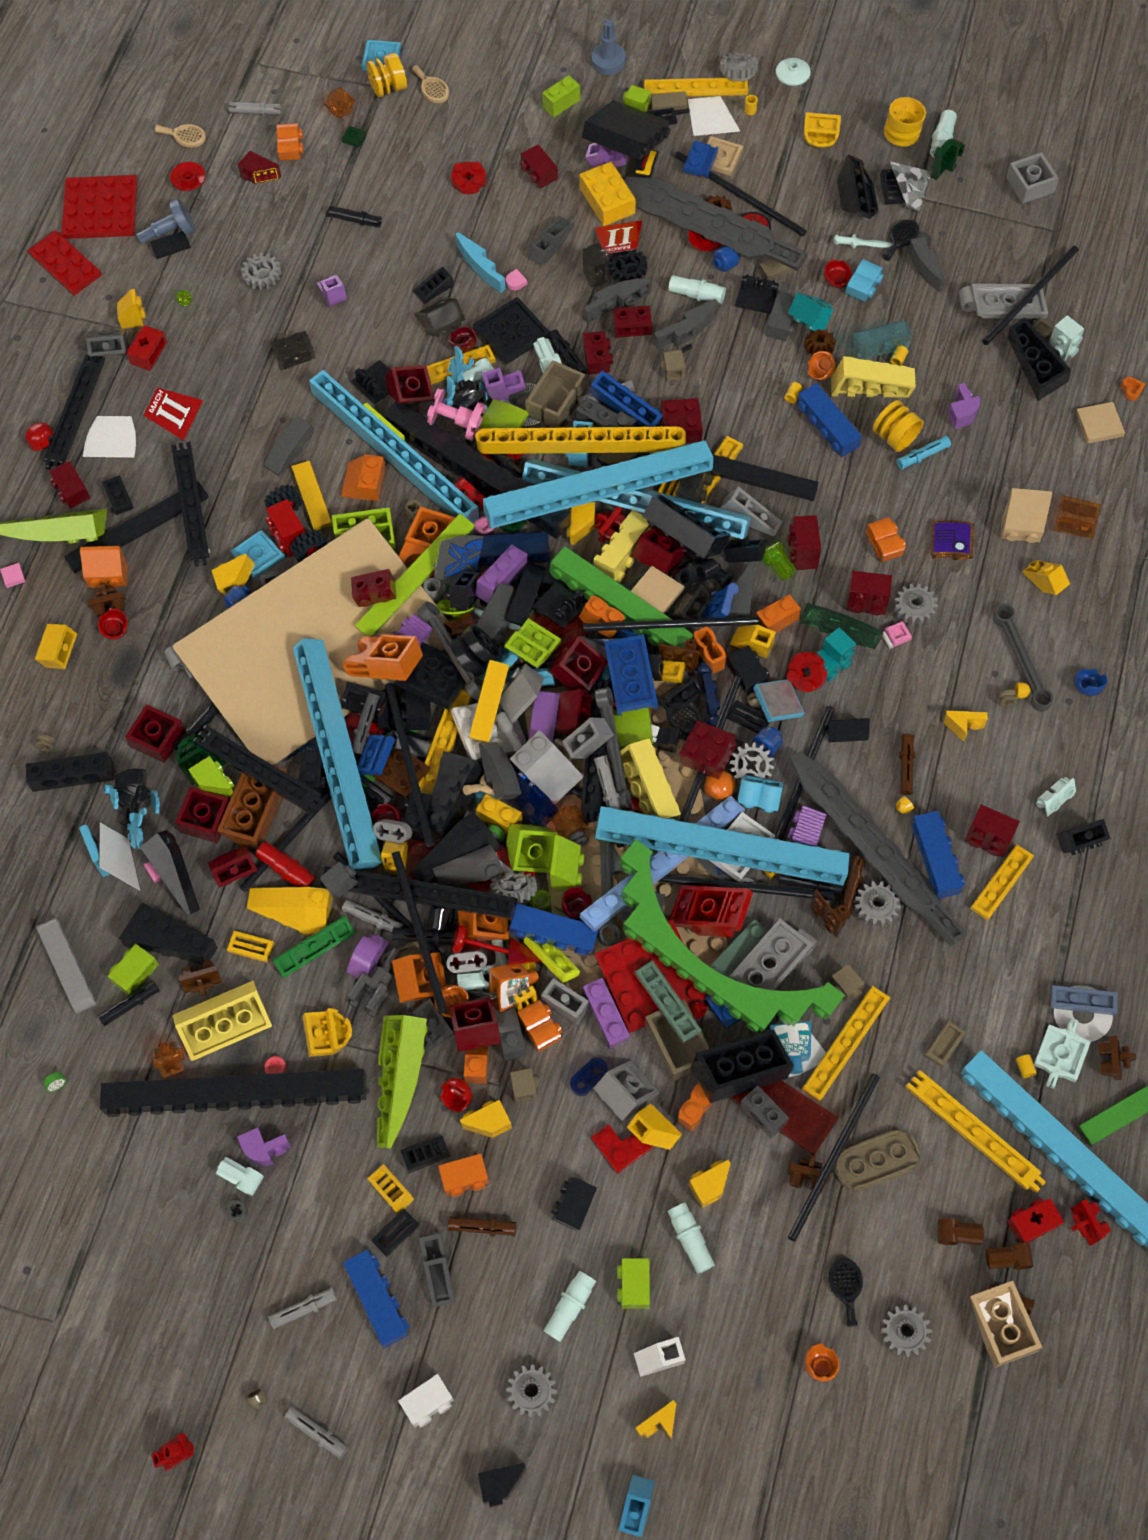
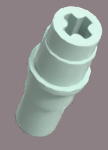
(943, 130)
(697, 289)
(691, 1238)
(569, 1305)

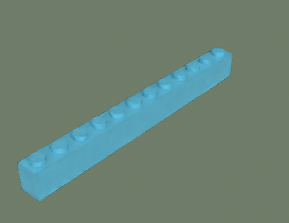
(392, 447)
(597, 484)
(638, 500)
(337, 755)
(723, 845)
(1059, 1144)

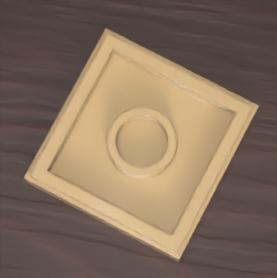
(727, 155)
(1100, 422)
(658, 589)

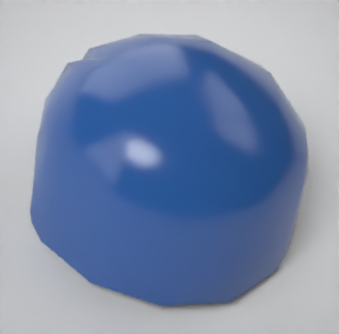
(1090, 682)

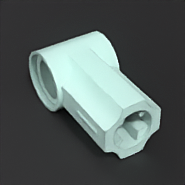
(545, 353)
(475, 373)
(474, 979)
(244, 1178)

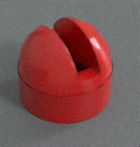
(698, 1009)

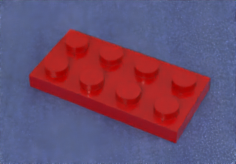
(64, 262)

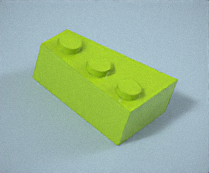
(379, 517)

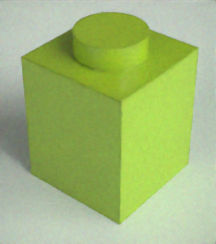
(637, 98)

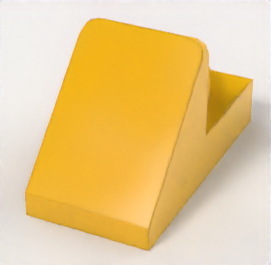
(961, 720)
(664, 1417)

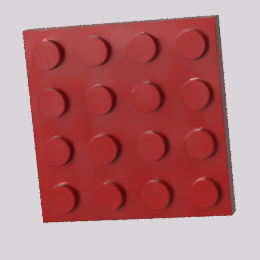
(99, 206)
(630, 996)

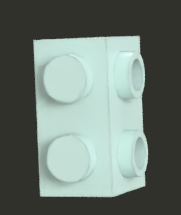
(1066, 338)

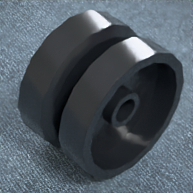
(475, 649)

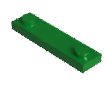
(313, 946)

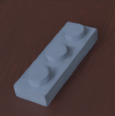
(1083, 1000)

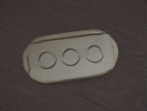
(877, 1160)

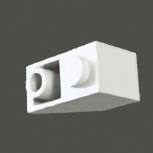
(660, 1357)

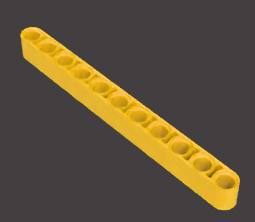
(592, 440)

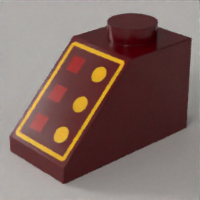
(258, 169)

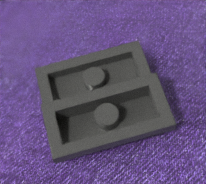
(437, 1026)

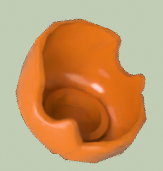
(821, 365)
(720, 788)
(452, 995)
(821, 1363)

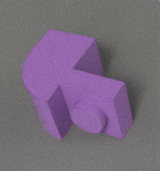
(599, 155)
(332, 290)
(500, 386)
(965, 409)
(367, 954)
(259, 1151)

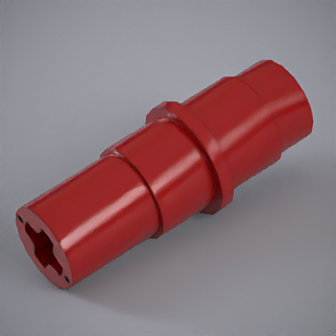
(285, 866)

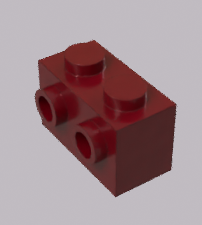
(538, 166)
(632, 321)
(597, 353)
(69, 484)
(373, 588)
(573, 710)
(232, 866)

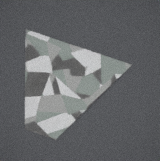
(912, 184)

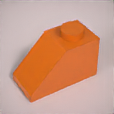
(476, 1065)

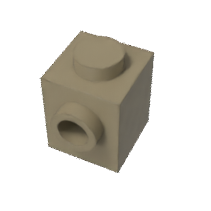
(673, 365)
(848, 983)
(524, 1084)

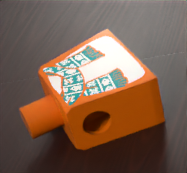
(508, 982)

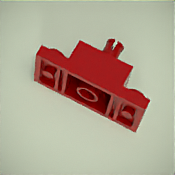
(711, 909)

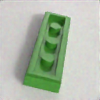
(1115, 1117)

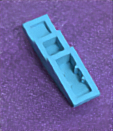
(476, 258)

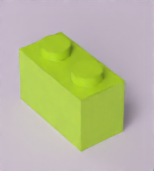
(561, 96)
(132, 969)
(635, 1283)

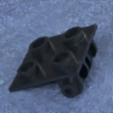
(757, 294)
(372, 381)
(560, 604)

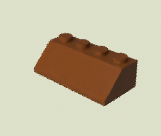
(250, 813)

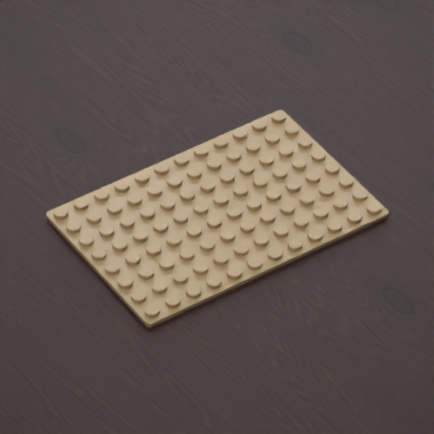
(247, 651)

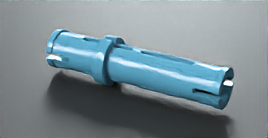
(917, 455)

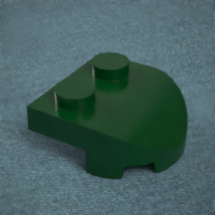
(946, 157)
(191, 754)

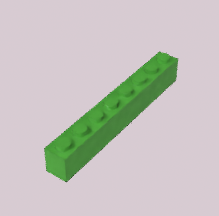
(584, 576)

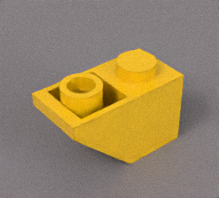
(130, 310)
(581, 522)
(233, 573)
(1047, 576)
(757, 637)
(386, 855)
(487, 1121)
(654, 1128)
(709, 1185)

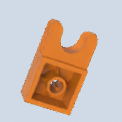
(422, 533)
(384, 657)

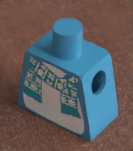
(796, 1042)

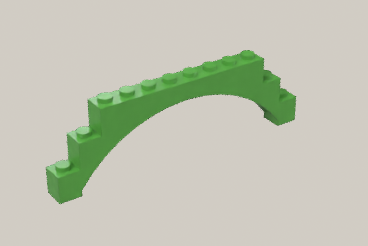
(749, 1003)

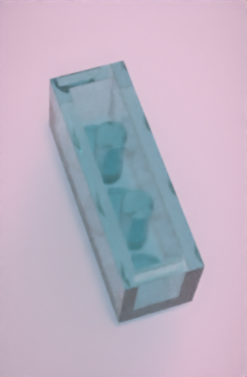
(880, 340)

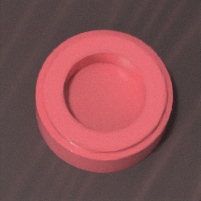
(275, 1065)

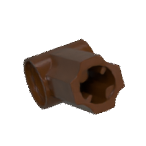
(457, 626)
(954, 1232)
(1016, 1256)

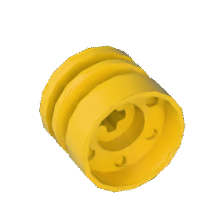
(384, 75)
(904, 121)
(898, 426)

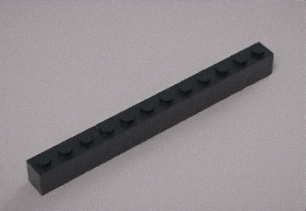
(467, 462)
(233, 1091)

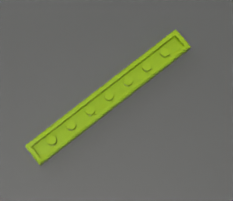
(411, 579)

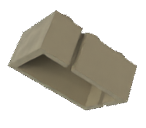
(555, 394)
(675, 1054)

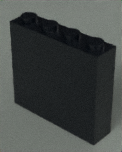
(626, 129)

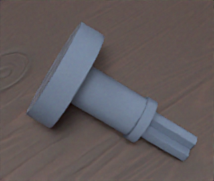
(608, 56)
(179, 218)

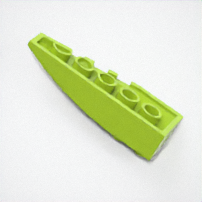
(64, 527)
(401, 1061)

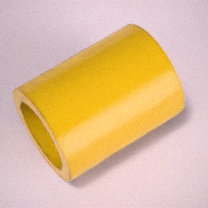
(751, 104)
(899, 355)
(792, 393)
(1026, 1066)

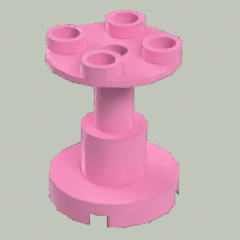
(463, 416)

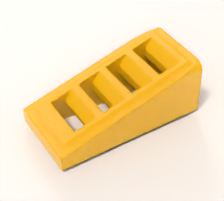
(400, 1198)

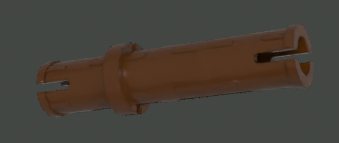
(907, 755)
(853, 879)
(490, 1227)

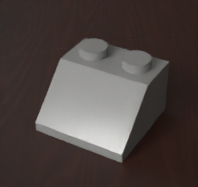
(520, 691)
(625, 1090)

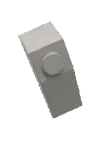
(761, 518)

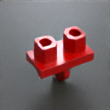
(608, 522)
(1087, 1223)
(173, 1452)

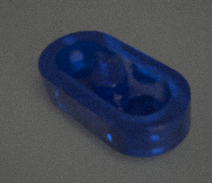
(588, 1077)

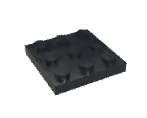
(511, 330)
(434, 678)

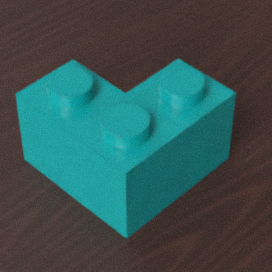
(811, 310)
(837, 653)

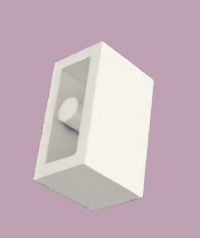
(426, 1401)

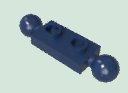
(709, 688)

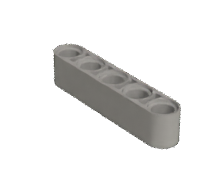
(66, 965)

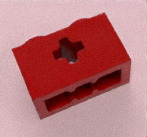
(146, 347)
(1027, 1231)

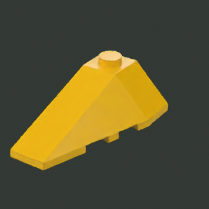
(297, 907)

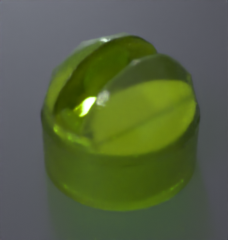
(183, 302)

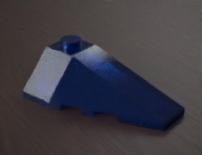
(534, 801)

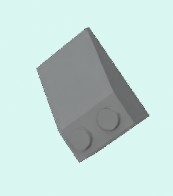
(546, 767)

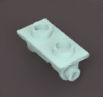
(1063, 790)

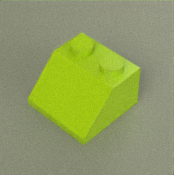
(530, 847)
(565, 864)

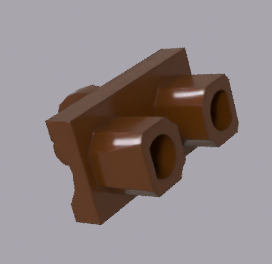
(116, 599)
(199, 980)
(1113, 1067)
(799, 1172)

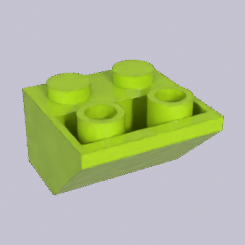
(210, 778)

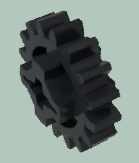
(627, 265)

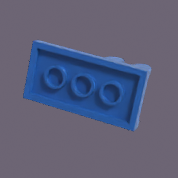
(630, 674)

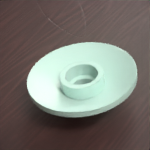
(793, 71)

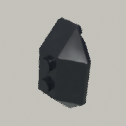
(856, 189)

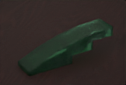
(830, 620)

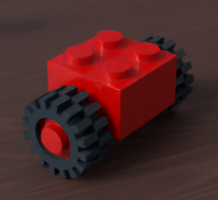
(286, 525)

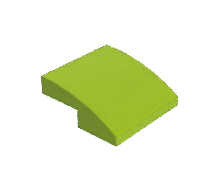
(503, 415)
(533, 643)

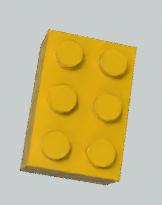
(607, 193)

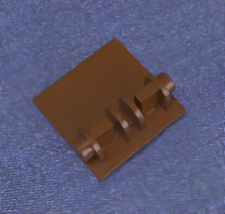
(687, 654)
(396, 775)
(833, 918)

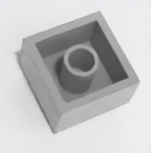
(1032, 177)

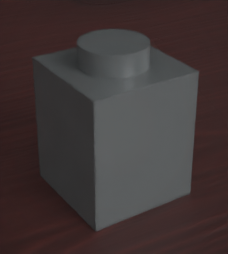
(339, 879)

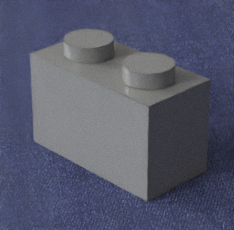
(587, 738)
(565, 1001)

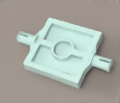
(1062, 1053)

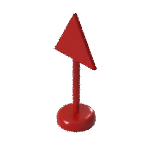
(517, 952)

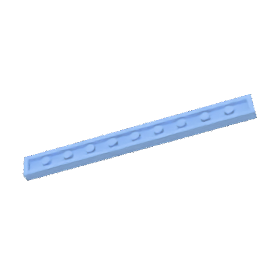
(660, 865)

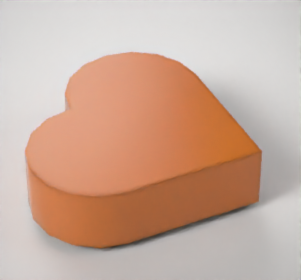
(1132, 388)

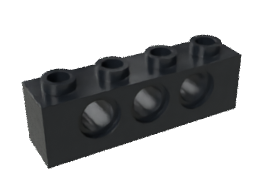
(69, 771)

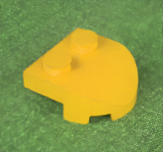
(821, 129)
(326, 1032)

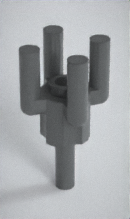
(373, 984)

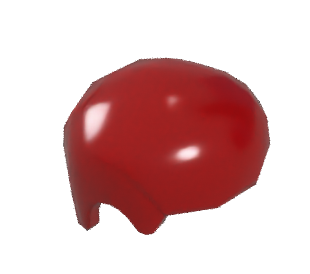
(837, 273)
(38, 435)
(113, 624)
(456, 1094)

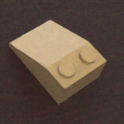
(1025, 515)
(1004, 1324)

